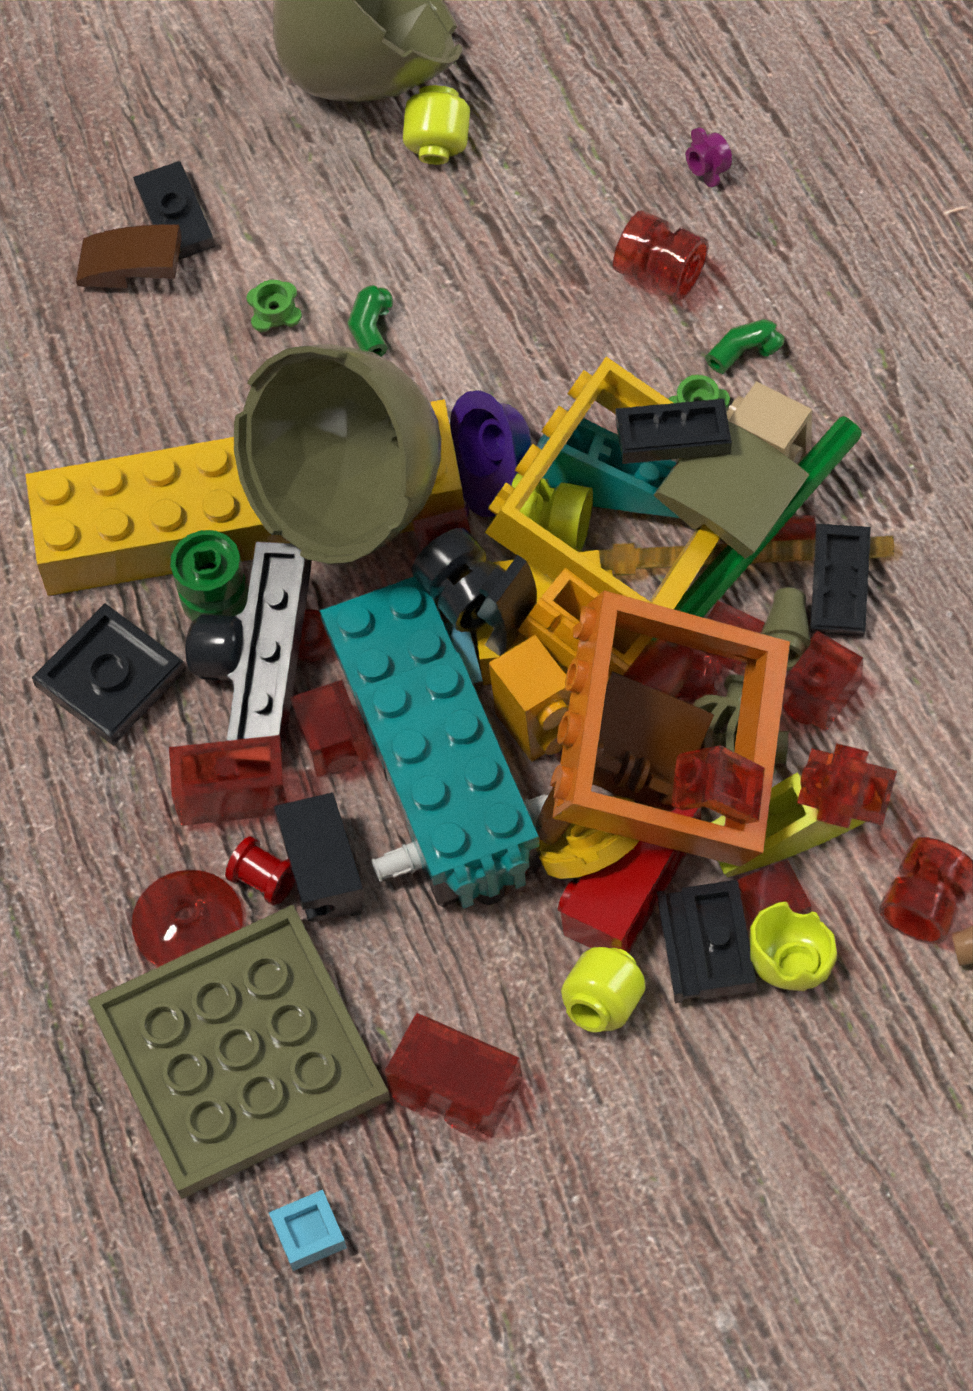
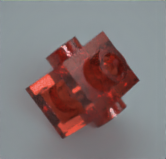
(846, 786)

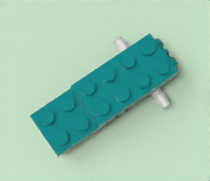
(434, 748)

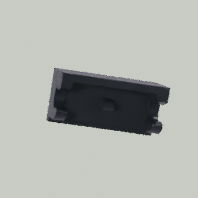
(320, 857)

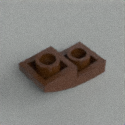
(127, 252)

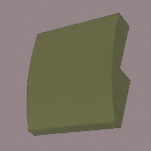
(734, 492)

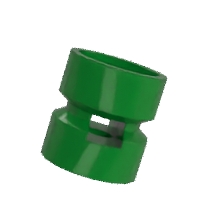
(209, 575)

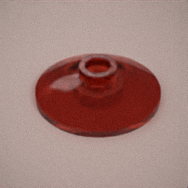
(165, 937)

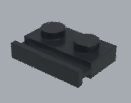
(706, 941)

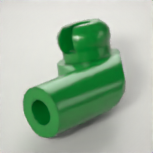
(368, 306)
(741, 338)

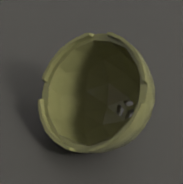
(363, 45)
(335, 450)

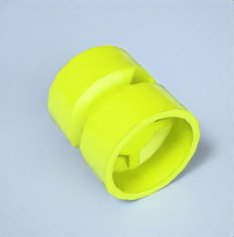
(560, 510)

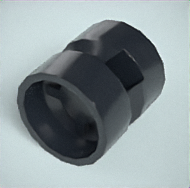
(454, 572)

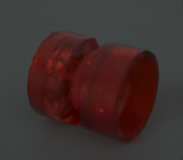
(656, 253)
(926, 894)

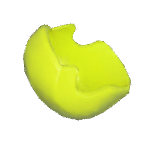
(791, 948)

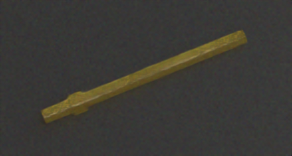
(626, 558)

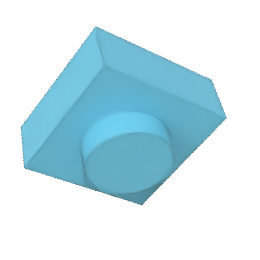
(307, 1230)

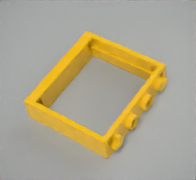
(613, 389)

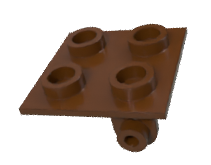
(641, 741)

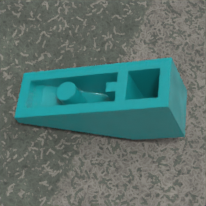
(595, 461)

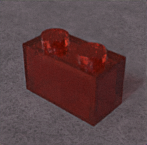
(228, 779)
(453, 1076)

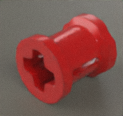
(260, 870)

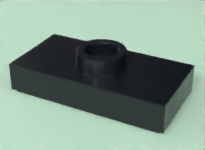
(171, 201)
(673, 431)
(840, 579)

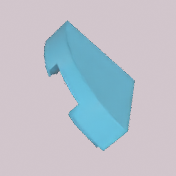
(464, 645)

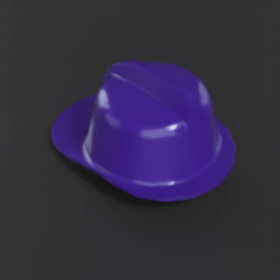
(487, 446)

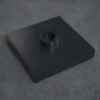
(109, 674)

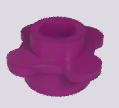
(708, 156)

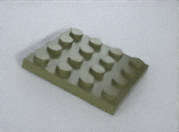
(238, 1051)

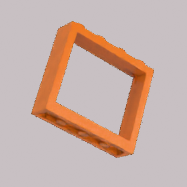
(580, 726)

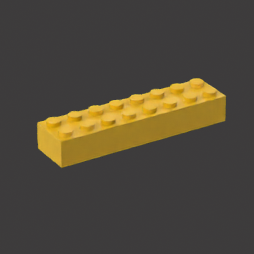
(129, 512)

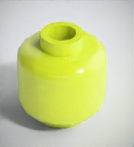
(436, 124)
(603, 989)

